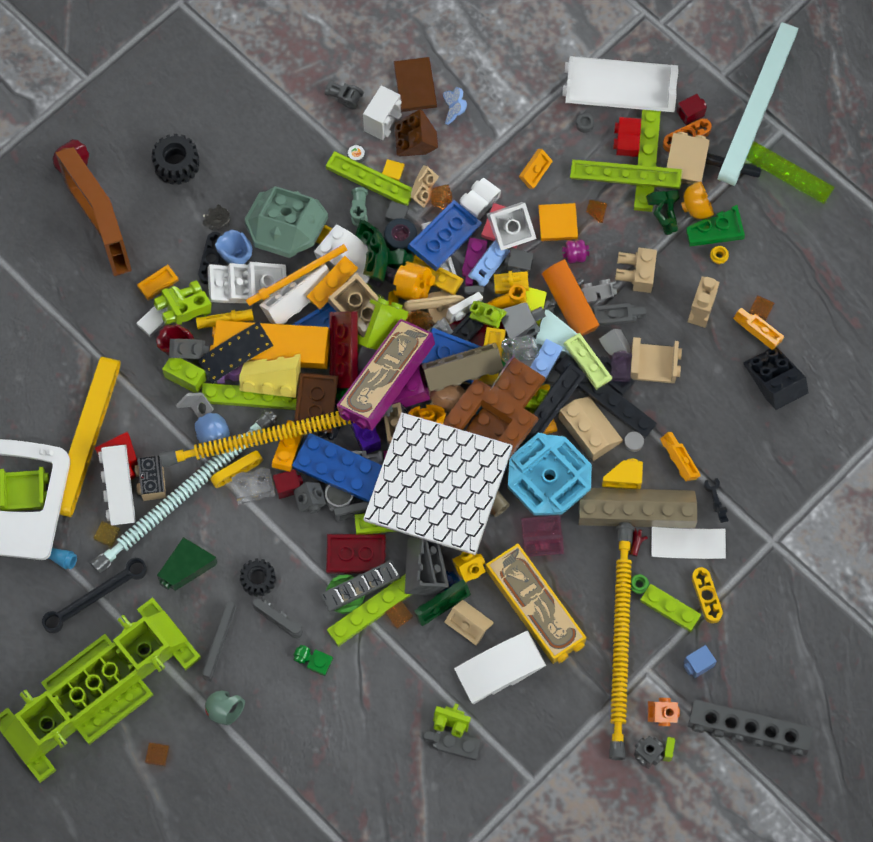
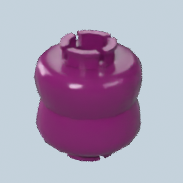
(575, 251)

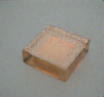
(761, 307)
(399, 614)
(157, 754)

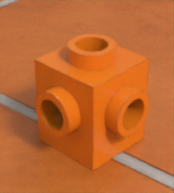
(663, 711)

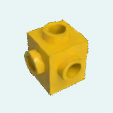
(469, 565)

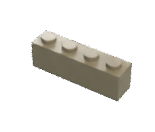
(462, 367)

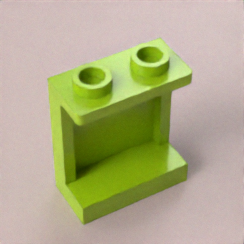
(382, 322)
(23, 490)

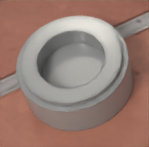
(634, 441)

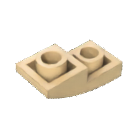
(422, 187)

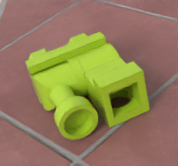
(181, 308)

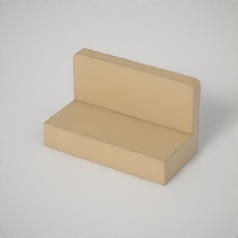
(468, 622)

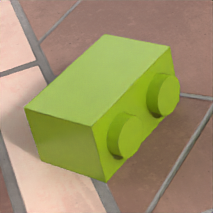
(184, 374)

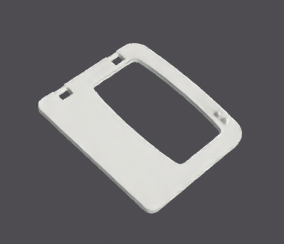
(32, 533)

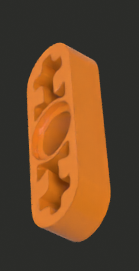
(691, 128)

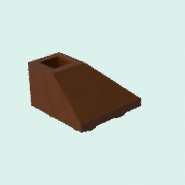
(415, 135)

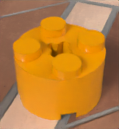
(413, 281)

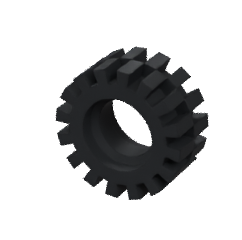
(261, 588)

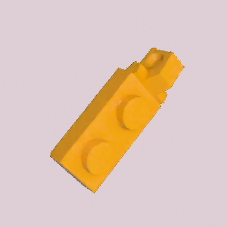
(759, 328)
(680, 457)

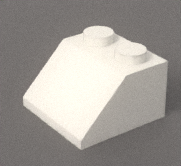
(511, 225)

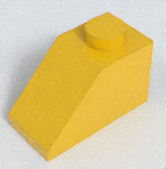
(625, 475)

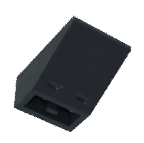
(777, 377)

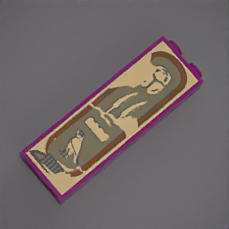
(385, 375)

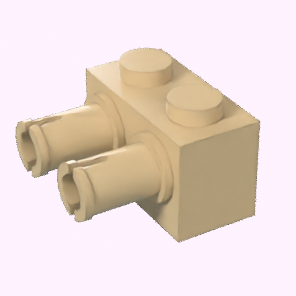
(643, 274)

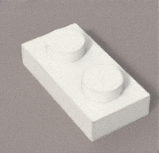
(459, 310)

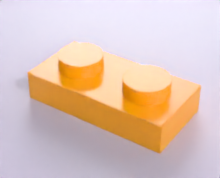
(535, 168)

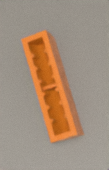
(570, 298)

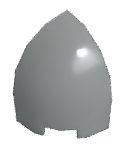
(615, 341)

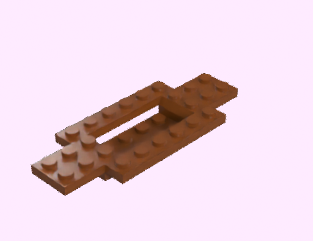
(502, 406)

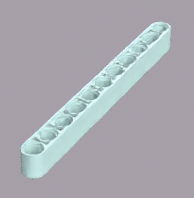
(757, 104)

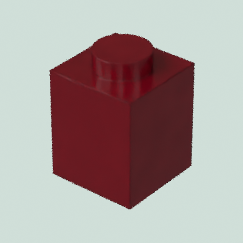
(691, 109)
(287, 483)

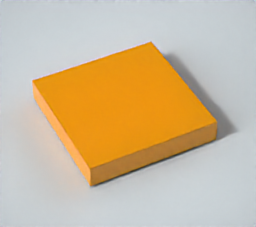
(558, 222)

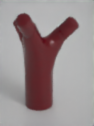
(637, 540)

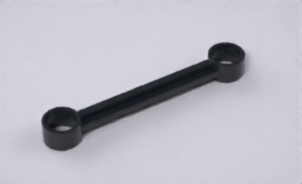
(94, 595)

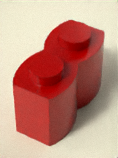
(628, 136)

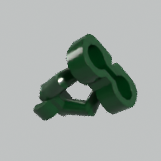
(668, 198)

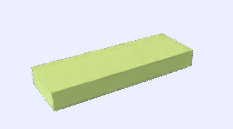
(587, 361)

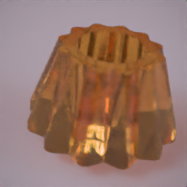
(441, 196)
(422, 319)

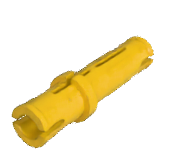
(234, 316)

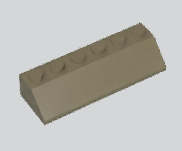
(638, 507)

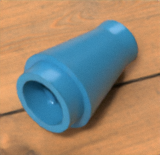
(63, 558)

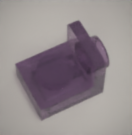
(621, 366)

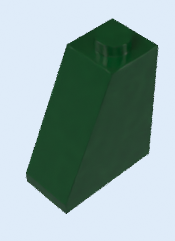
(185, 565)

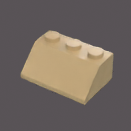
(589, 427)

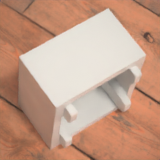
(382, 113)

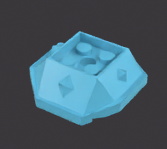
(551, 456)

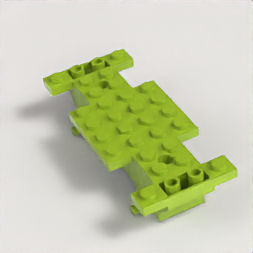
(95, 688)

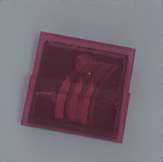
(542, 536)

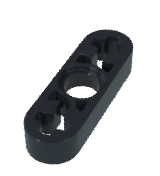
(208, 249)

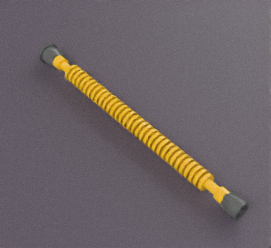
(173, 457)
(621, 640)

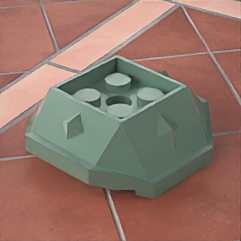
(285, 221)

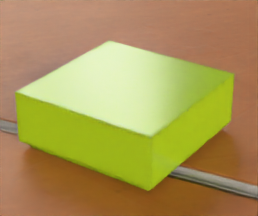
(669, 749)

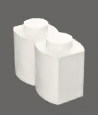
(480, 198)

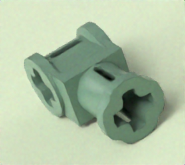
(358, 205)

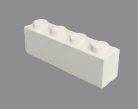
(292, 297)
(118, 485)

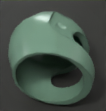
(219, 705)

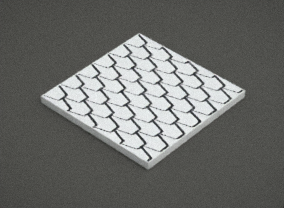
(438, 483)

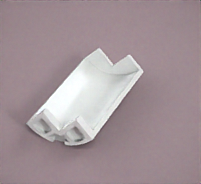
(621, 84)

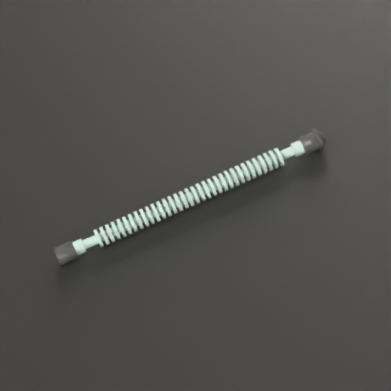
(104, 559)

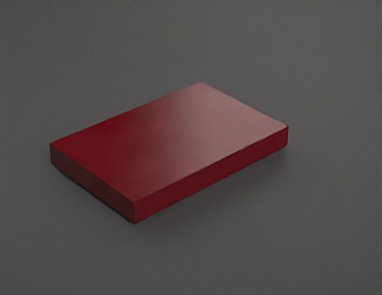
(354, 553)

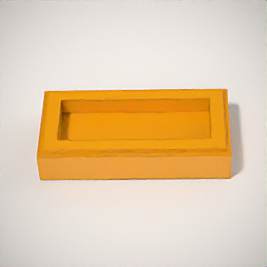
(157, 282)

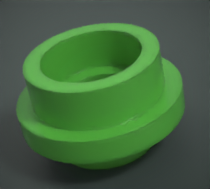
(639, 578)

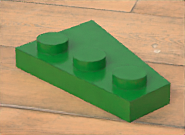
(721, 228)

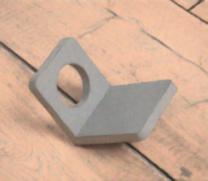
(193, 400)

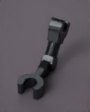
(717, 505)

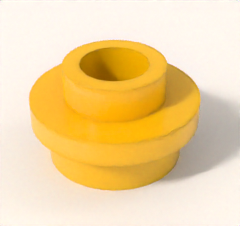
(719, 250)

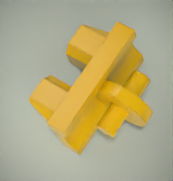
(504, 281)

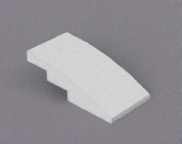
(241, 281)
(500, 667)

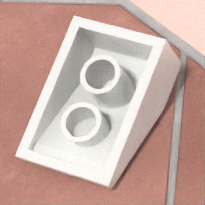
(356, 249)

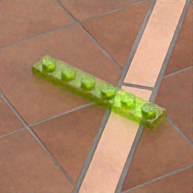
(789, 172)

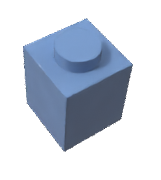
(699, 662)

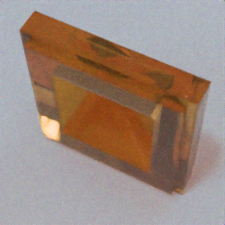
(597, 210)

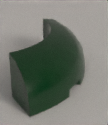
(377, 250)

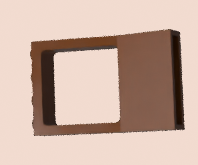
(95, 205)

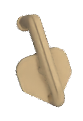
(436, 304)

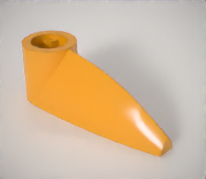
(510, 299)

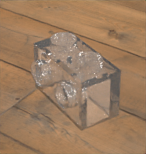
(253, 485)

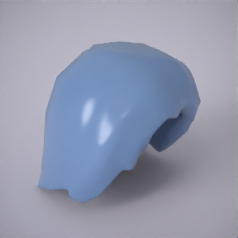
(234, 247)
(211, 428)

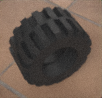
(172, 146)

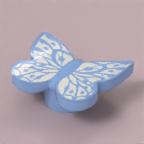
(456, 104)

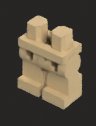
(703, 301)

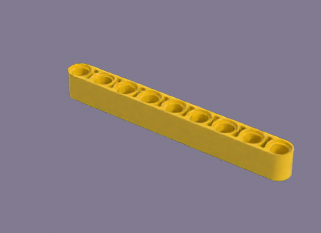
(88, 430)

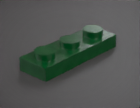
(442, 602)

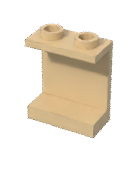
(689, 155)
(655, 362)

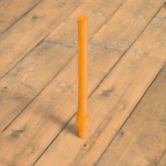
(264, 292)

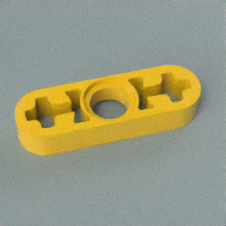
(242, 465)
(707, 580)

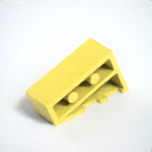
(271, 377)

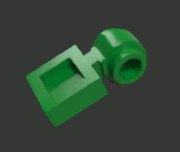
(318, 662)

